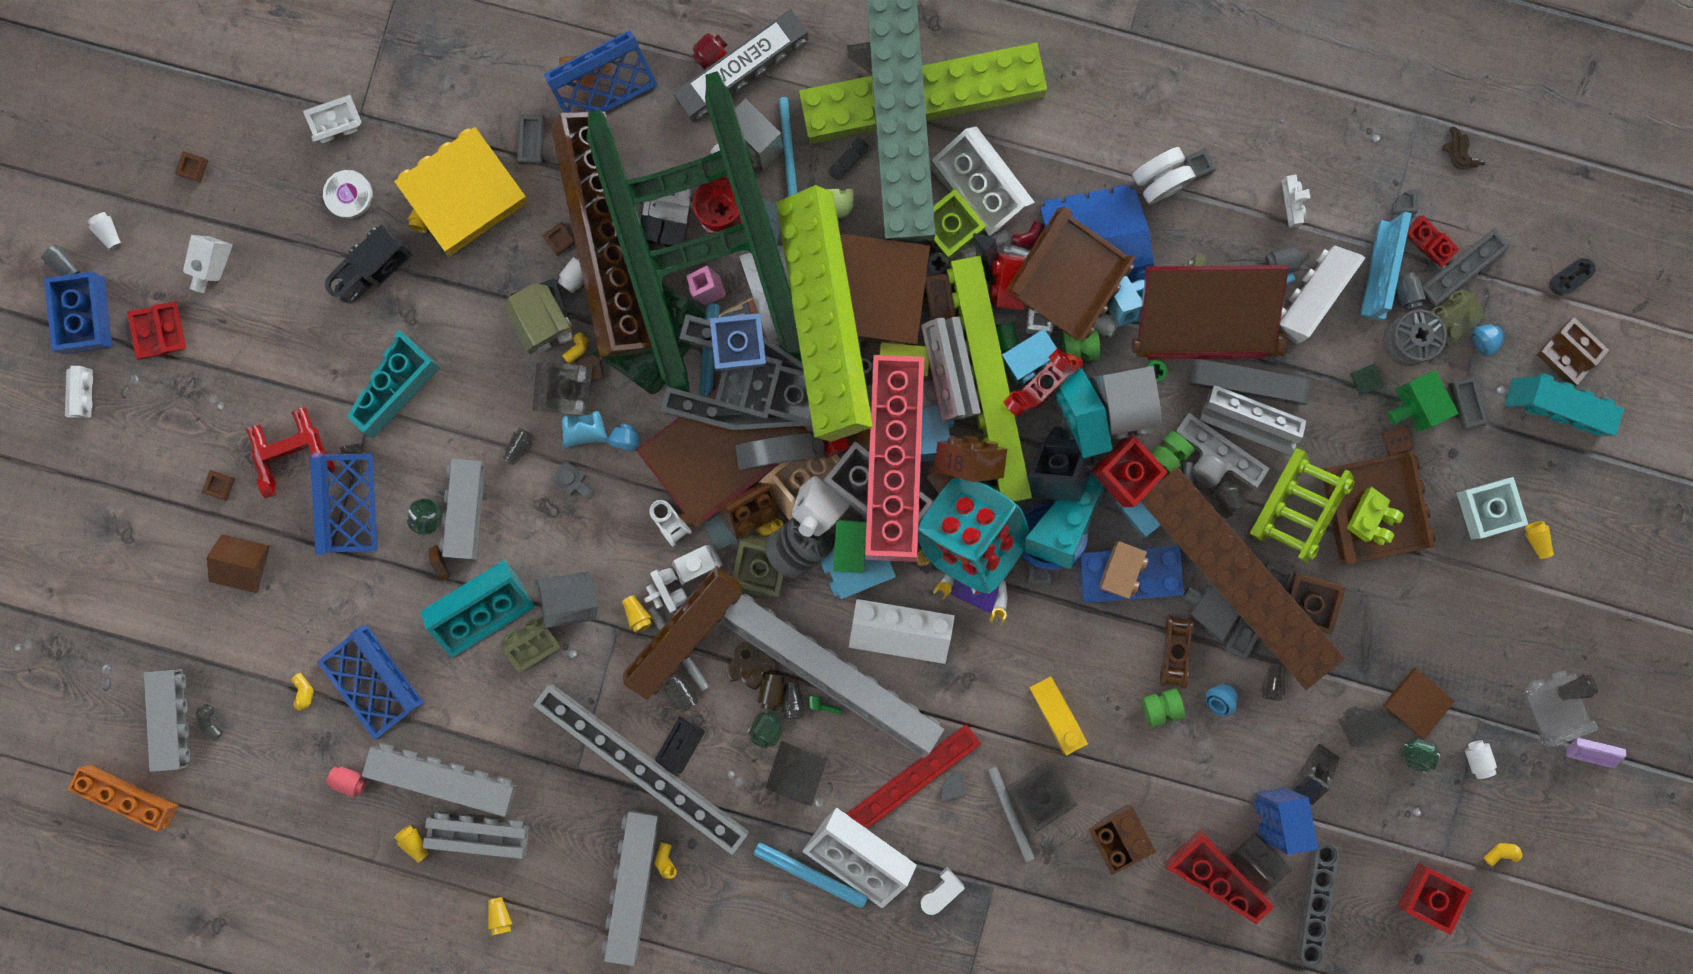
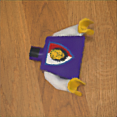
(992, 603)

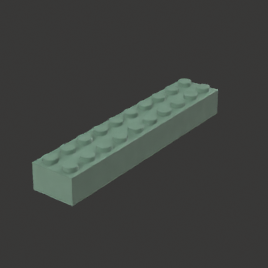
(900, 120)

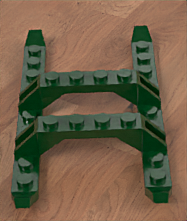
(649, 268)

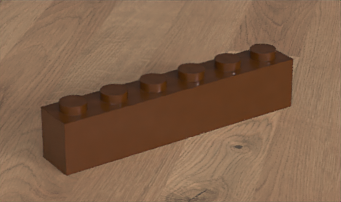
(682, 633)

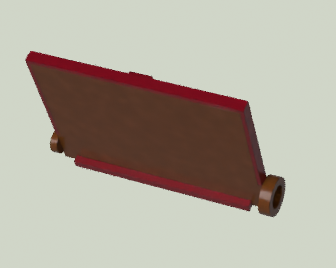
(1212, 312)
(701, 463)

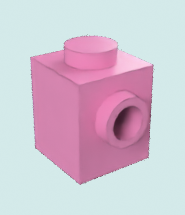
(705, 285)

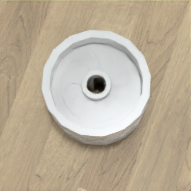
(1164, 175)

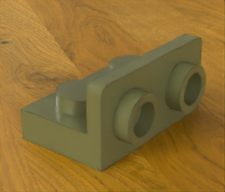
(529, 644)

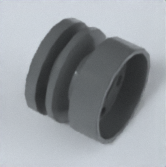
(1401, 341)
(794, 553)

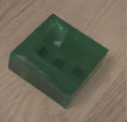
(1366, 379)

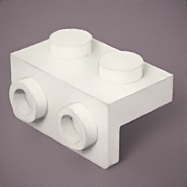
(332, 119)
(78, 392)

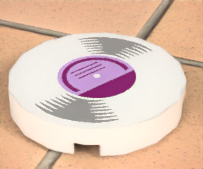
(347, 194)

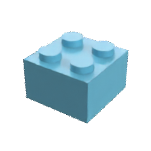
(1028, 357)

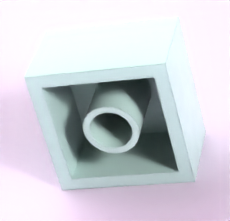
(1492, 508)

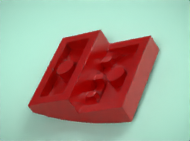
(156, 330)

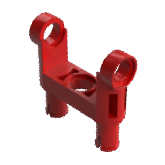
(1035, 394)
(264, 453)

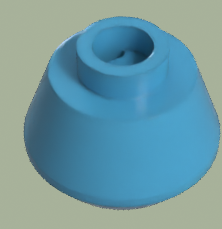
(1488, 339)
(624, 438)
(1222, 700)

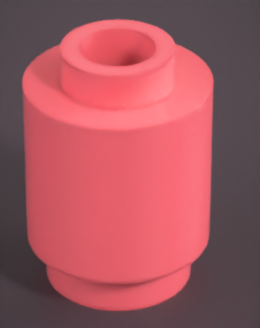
(346, 781)

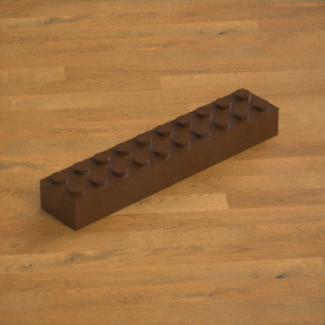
(606, 278)
(1242, 578)

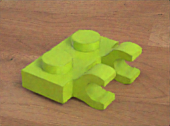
(1368, 515)

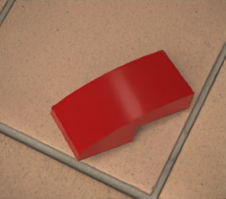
(1431, 242)

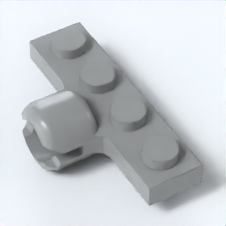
(1219, 456)

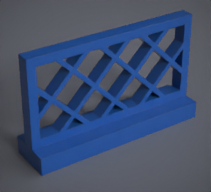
(594, 60)
(321, 503)
(384, 667)

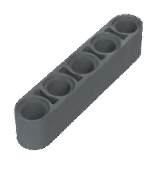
(1250, 382)
(1322, 914)

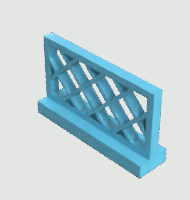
(1385, 267)

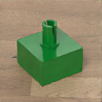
(1423, 402)
(850, 547)

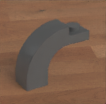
(779, 450)

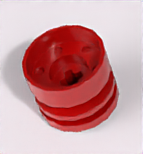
(711, 202)

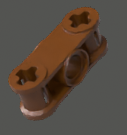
(1178, 637)

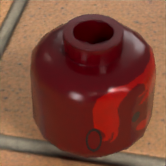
(709, 50)

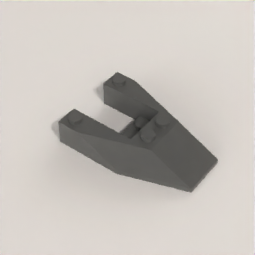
(745, 397)

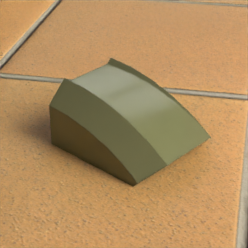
(536, 316)
(754, 569)

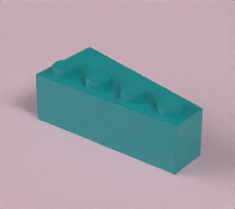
(392, 385)
(1565, 404)
(1084, 414)
(1064, 527)

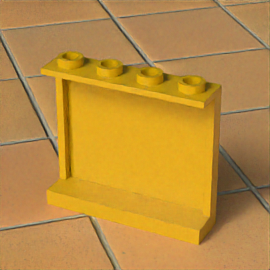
(461, 191)

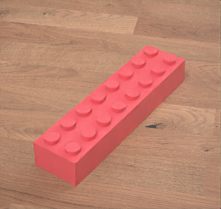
(894, 458)

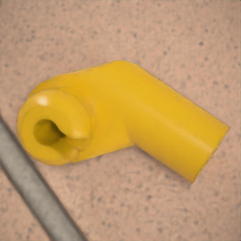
(578, 350)
(769, 528)
(304, 693)
(1504, 851)
(663, 863)

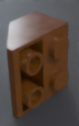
(749, 510)
(1121, 839)

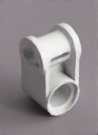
(670, 523)

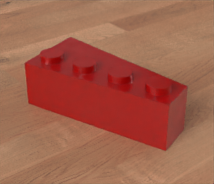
(1212, 871)

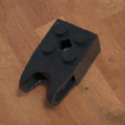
(368, 264)
(1059, 469)

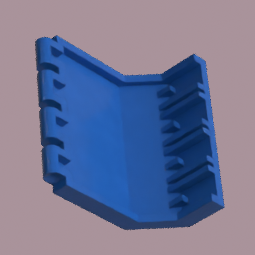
(1113, 217)

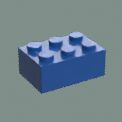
(78, 313)

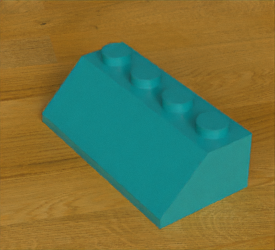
(477, 609)

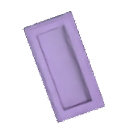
(1596, 753)

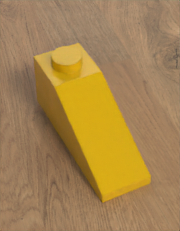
(1058, 716)

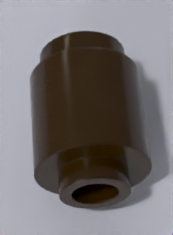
(771, 691)

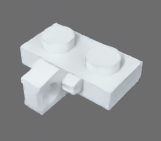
(1294, 199)

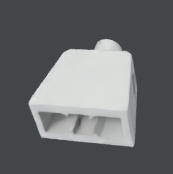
(205, 260)
(817, 507)
(696, 564)

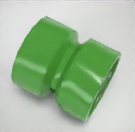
(1087, 349)
(1172, 451)
(1163, 707)

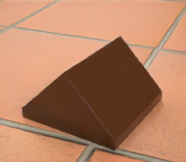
(237, 563)

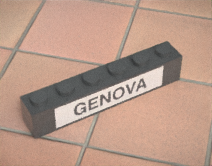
(745, 62)

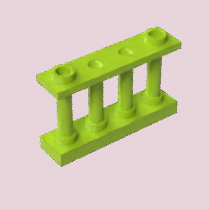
(1287, 486)

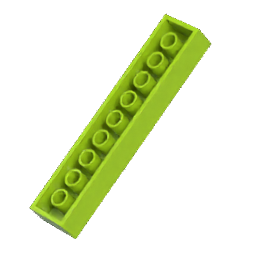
(949, 90)
(824, 314)
(988, 372)

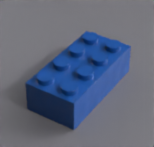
(1160, 578)
(1286, 820)

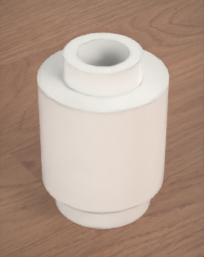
(571, 276)
(1481, 759)

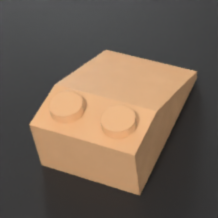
(789, 477)

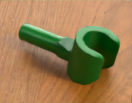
(815, 703)

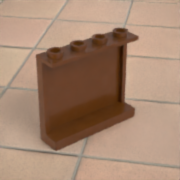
(1070, 275)
(886, 286)
(1399, 482)

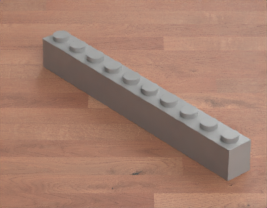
(832, 675)
(641, 768)

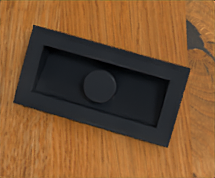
(987, 249)
(680, 745)

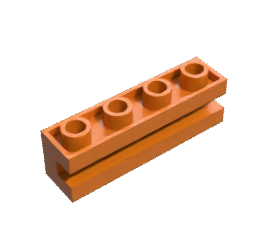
(123, 797)

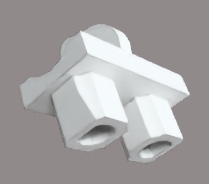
(662, 579)

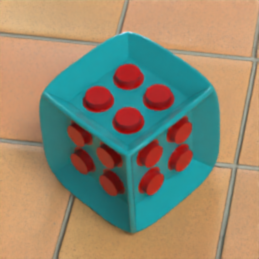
(973, 534)

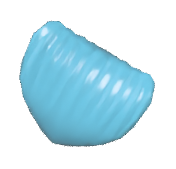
(583, 430)

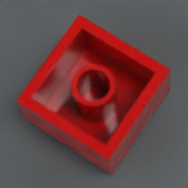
(1129, 471)
(1434, 898)

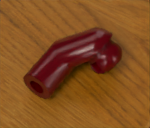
(1028, 239)

